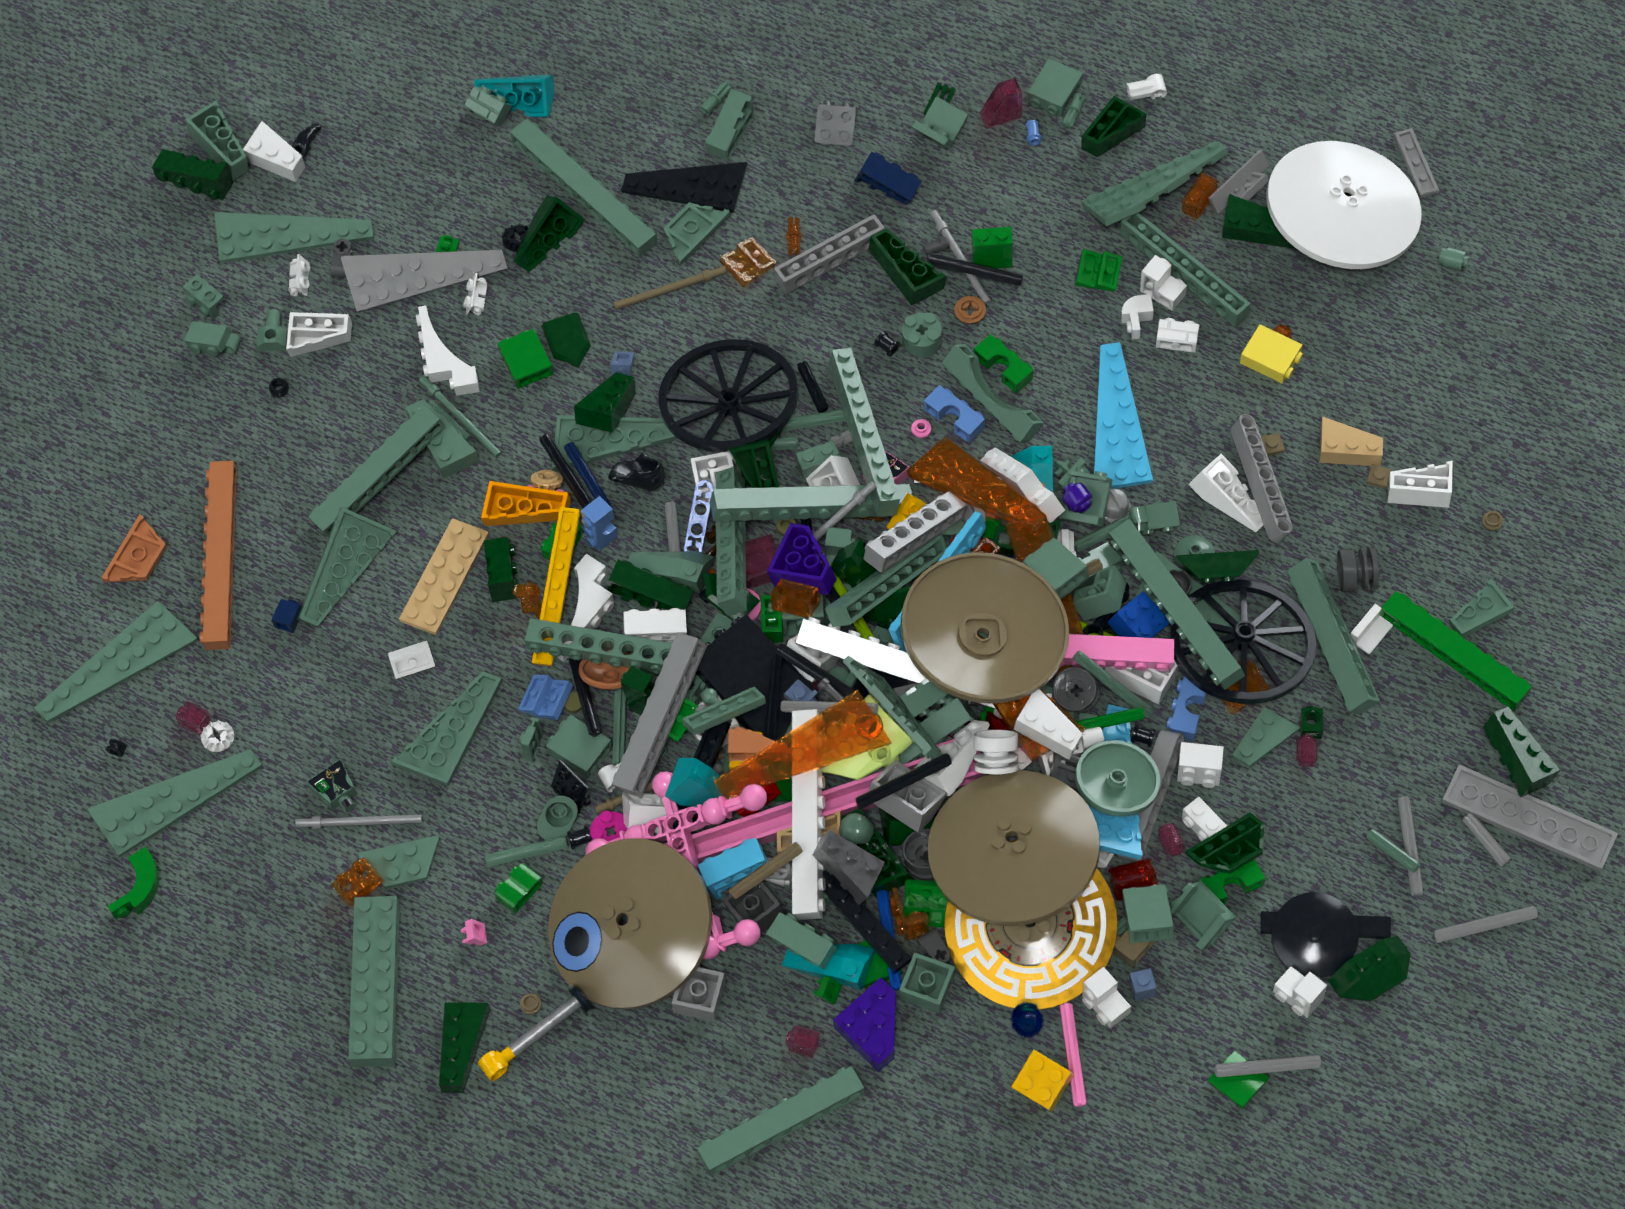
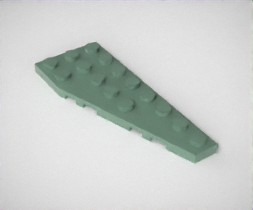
(1132, 194)

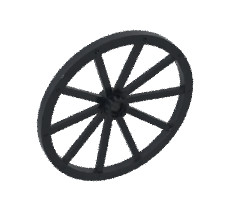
(728, 400)
(1240, 641)

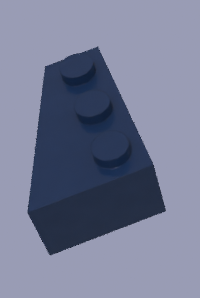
(888, 178)

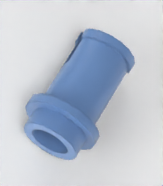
(1033, 133)

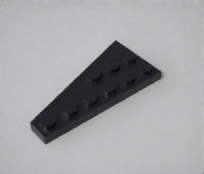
(702, 185)

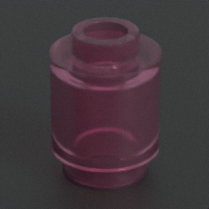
(1307, 751)
(1170, 840)

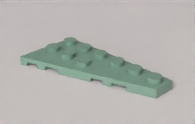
(346, 555)
(447, 737)

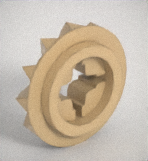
(546, 479)

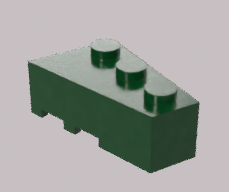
(1112, 126)

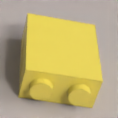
(1271, 354)

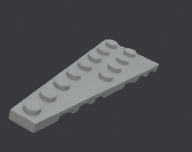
(395, 277)

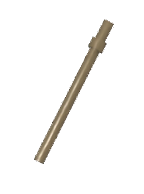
(706, 275)

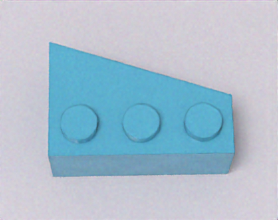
(732, 866)

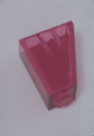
(1003, 104)

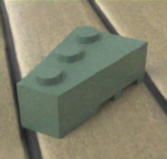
(730, 125)
(1107, 556)
(922, 696)
(802, 940)

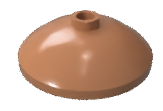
(602, 675)

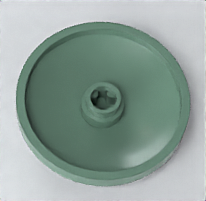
(1117, 778)

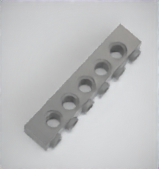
(826, 255)
(914, 531)

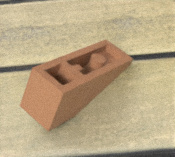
(745, 743)

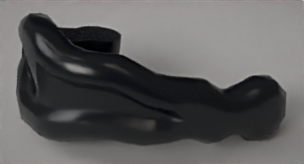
(301, 143)

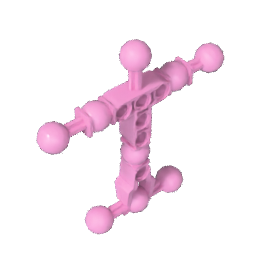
(711, 812)

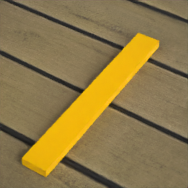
(558, 574)

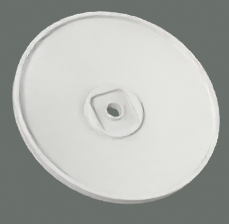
(1336, 229)

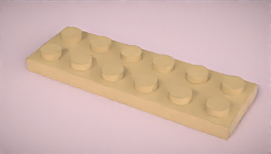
(444, 576)

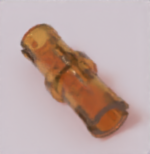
(793, 236)

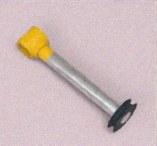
(496, 1063)

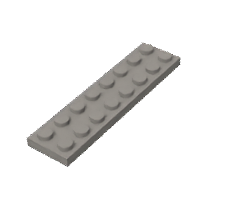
(1530, 818)

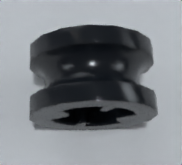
(116, 747)

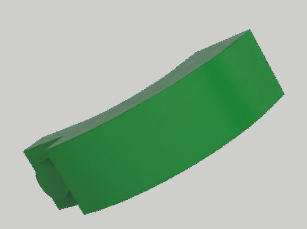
(144, 889)

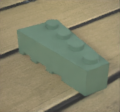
(216, 138)
(448, 449)
(941, 723)

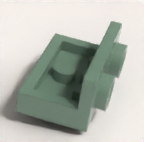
(202, 295)

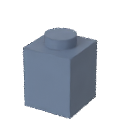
(1142, 984)

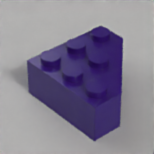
(801, 560)
(870, 1024)

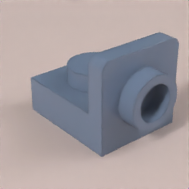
(622, 362)
(800, 692)

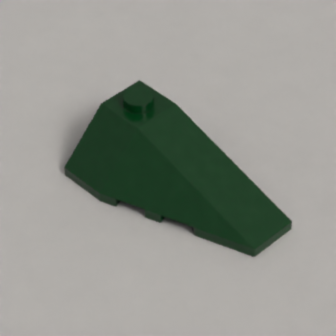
(547, 229)
(894, 830)

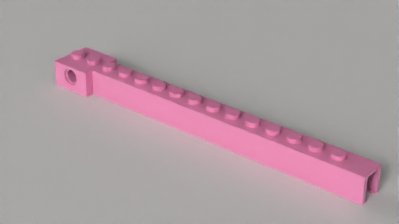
(767, 823)

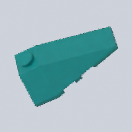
(527, 93)
(1040, 462)
(692, 783)
(847, 966)

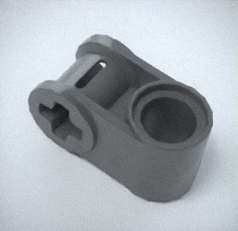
(341, 248)
(934, 946)

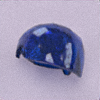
(1027, 1020)

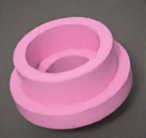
(921, 433)

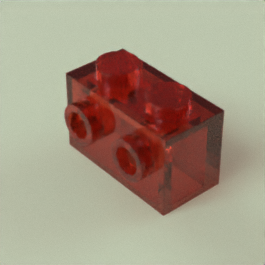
(1131, 875)

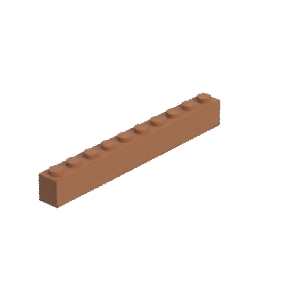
(219, 555)

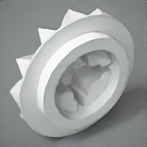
(213, 744)

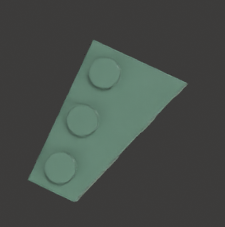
(1485, 608)
(1263, 736)

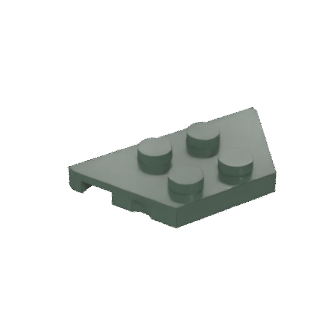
(692, 228)
(403, 862)

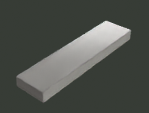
(1416, 163)

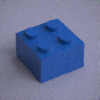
(1139, 618)

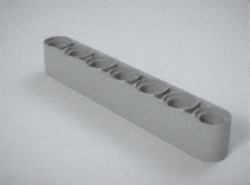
(1261, 478)
(1165, 755)

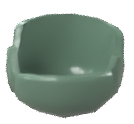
(856, 828)

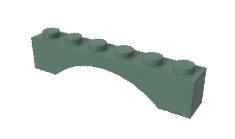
(966, 368)

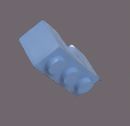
(944, 402)
(597, 524)
(1183, 720)

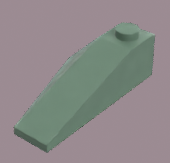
(679, 566)

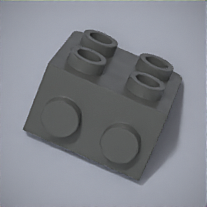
(835, 123)

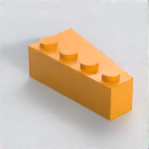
(521, 504)

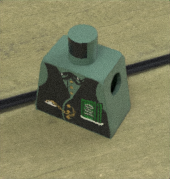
(334, 787)

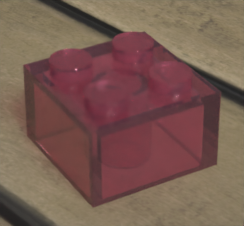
(758, 559)

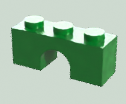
(992, 352)
(1247, 877)

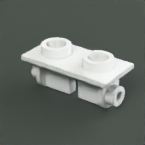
(299, 268)
(472, 301)

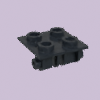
(570, 785)

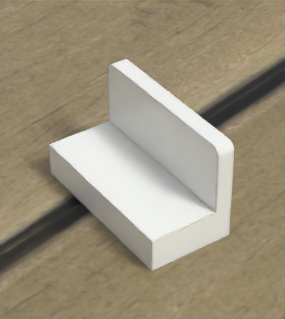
(1370, 630)
(411, 659)

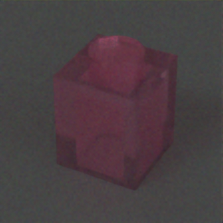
(192, 718)
(803, 1041)

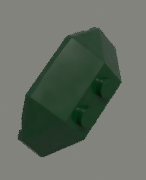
(1216, 565)
(888, 610)
(1230, 846)
(1372, 971)

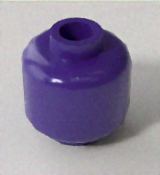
(1077, 497)

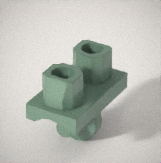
(1062, 468)

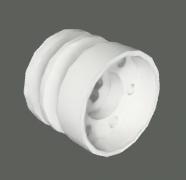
(995, 752)

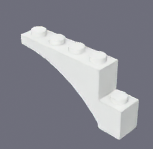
(442, 363)
(1023, 482)
(592, 598)

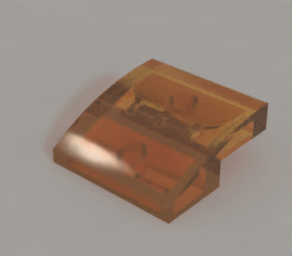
(745, 254)

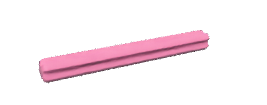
(1073, 1055)

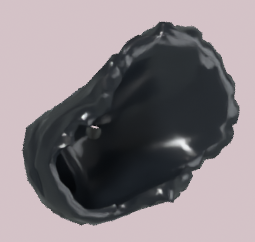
(639, 473)

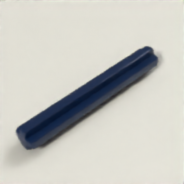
(585, 472)

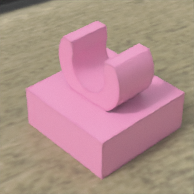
(475, 932)

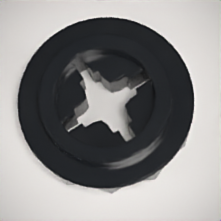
(510, 241)

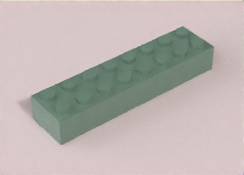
(374, 981)

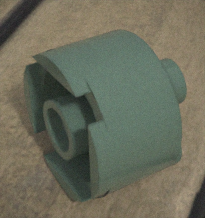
(921, 334)

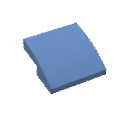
(545, 697)

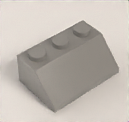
(913, 804)

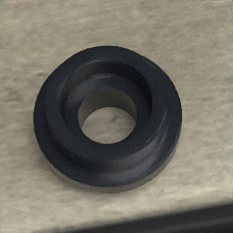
(278, 382)

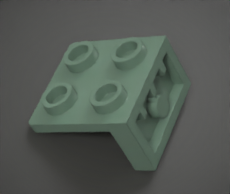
(942, 122)

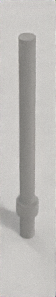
(943, 229)
(858, 498)
(317, 822)

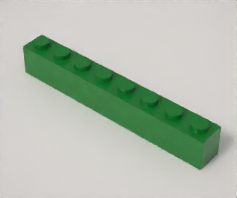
(1455, 651)

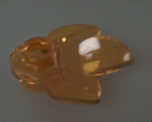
(529, 598)

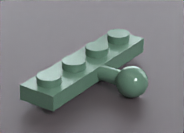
(722, 710)

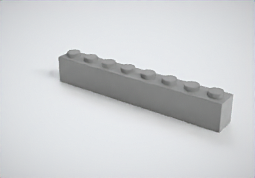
(659, 715)

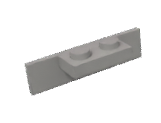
(1242, 183)

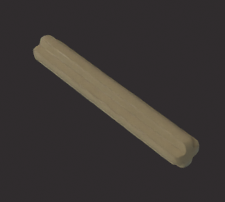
(765, 870)

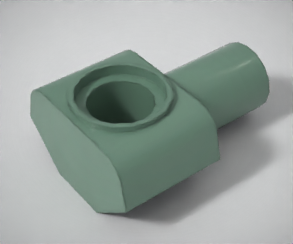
(274, 330)

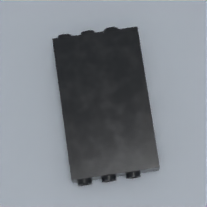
(743, 660)

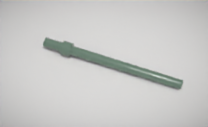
(436, 393)

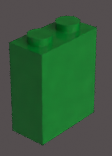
(992, 247)
(525, 358)

